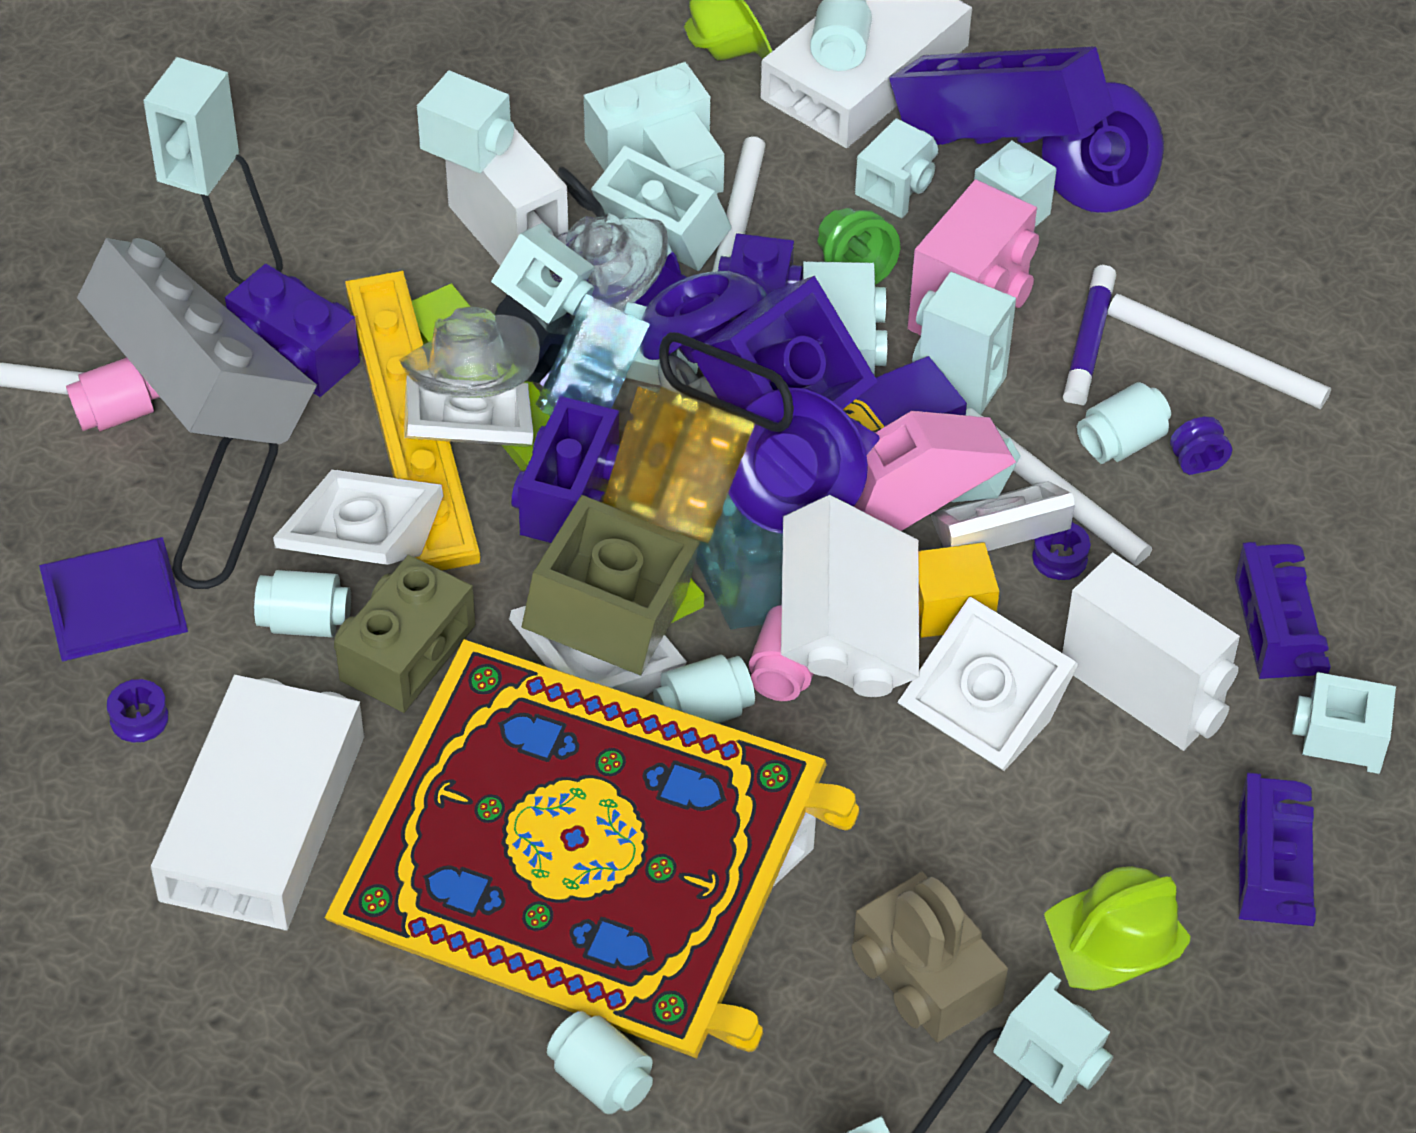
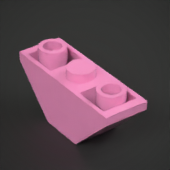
(928, 463)

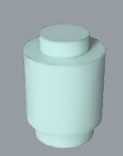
(841, 33)
(1124, 423)
(301, 603)
(708, 688)
(600, 1062)

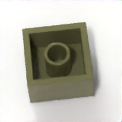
(610, 585)

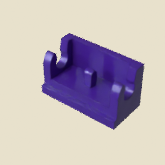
(1279, 612)
(1275, 852)

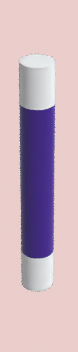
(1090, 335)

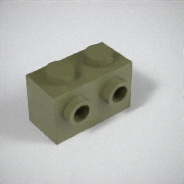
(404, 632)

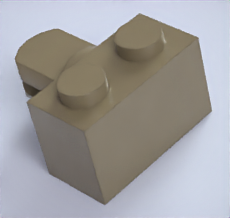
(928, 956)

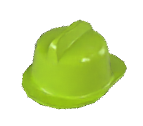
(726, 29)
(1117, 928)

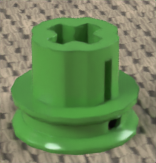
(871, 240)

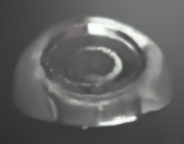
(624, 252)
(474, 355)

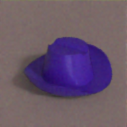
(1116, 162)
(697, 309)
(800, 465)

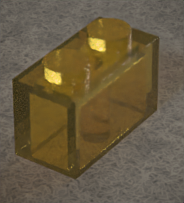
(684, 465)

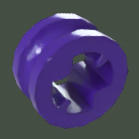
(1201, 445)
(1062, 566)
(135, 693)

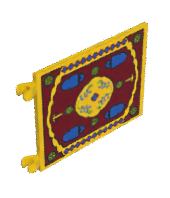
(584, 847)

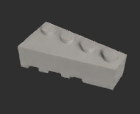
(192, 347)

